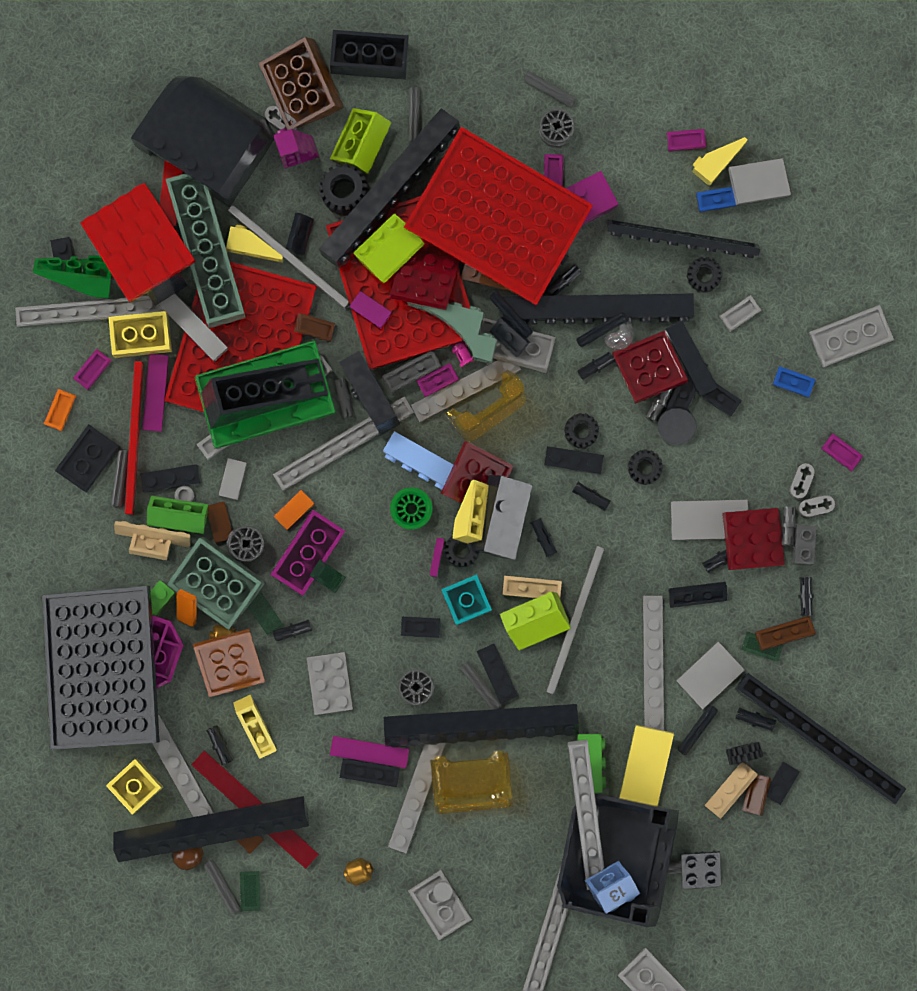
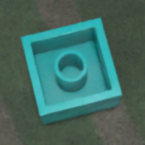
(466, 600)

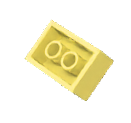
(140, 334)

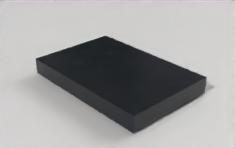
(87, 458)

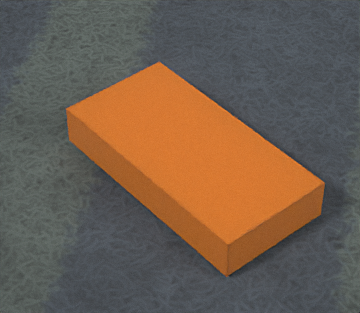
(60, 410)
(294, 510)
(186, 608)

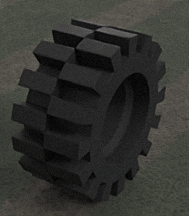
(704, 263)
(584, 419)
(645, 455)
(459, 561)
(744, 753)

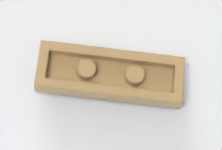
(529, 587)
(731, 790)

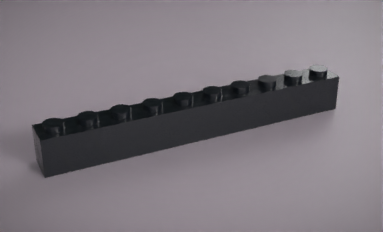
(390, 188)
(603, 307)
(481, 725)
(820, 738)
(210, 829)

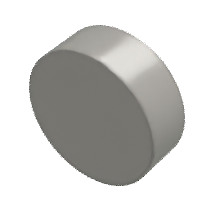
(184, 493)
(442, 891)

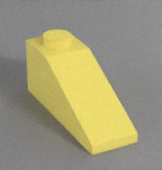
(715, 162)
(247, 243)
(471, 515)
(254, 726)

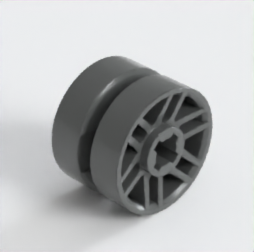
(554, 118)
(254, 545)
(416, 677)

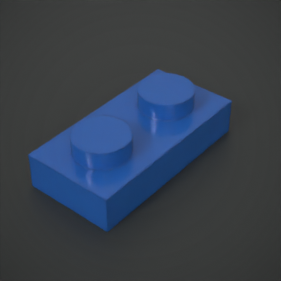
(715, 199)
(793, 382)

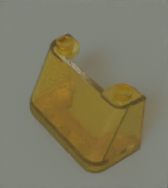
(512, 399)
(471, 784)

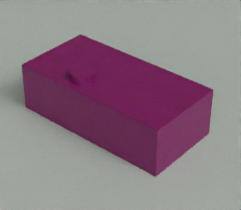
(597, 192)
(310, 544)

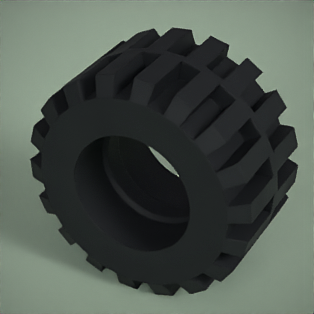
(339, 175)

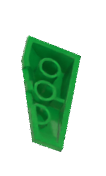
(83, 275)

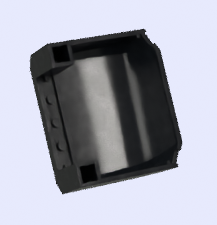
(205, 135)
(638, 838)

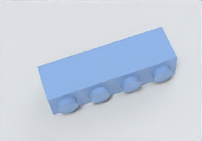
(417, 459)

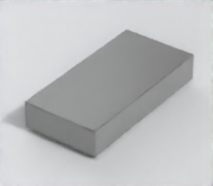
(740, 313)
(232, 479)

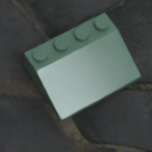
(218, 581)

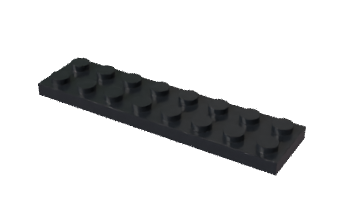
(675, 237)

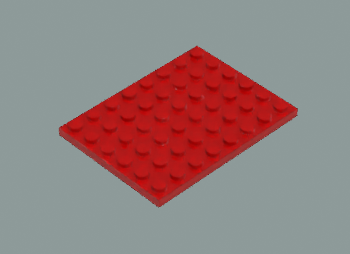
(498, 216)
(271, 314)
(408, 329)

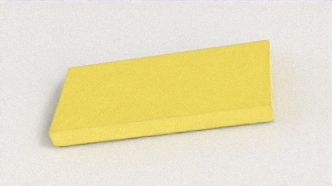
(646, 765)

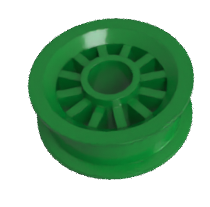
(423, 497)

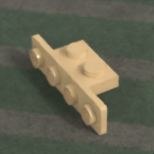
(151, 541)

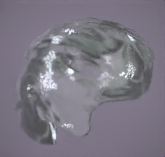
(621, 338)

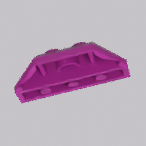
(166, 649)

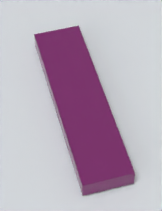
(155, 392)
(369, 752)

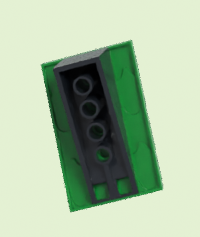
(264, 394)

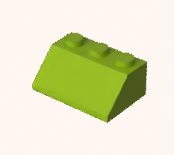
(361, 139)
(388, 249)
(535, 620)

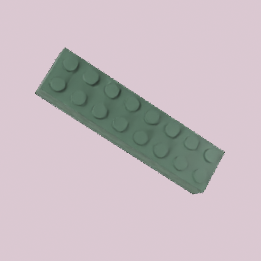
(205, 243)

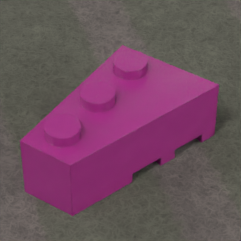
(295, 147)

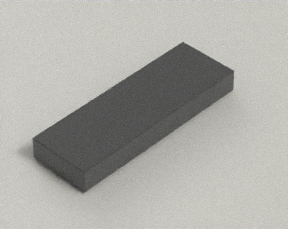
(411, 371)

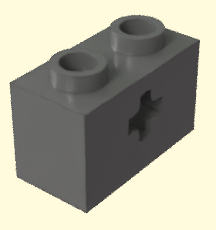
(804, 545)

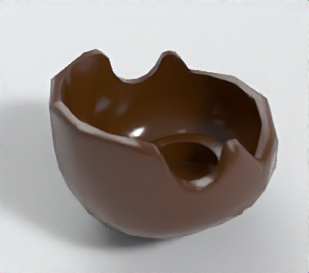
(188, 858)

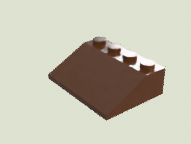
(301, 83)

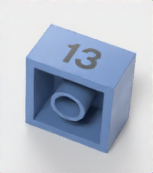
(612, 887)

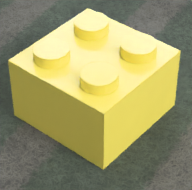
(134, 786)

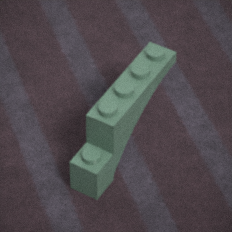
(467, 325)

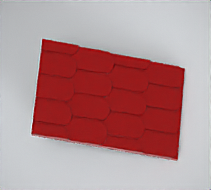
(139, 246)

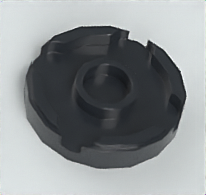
(676, 425)

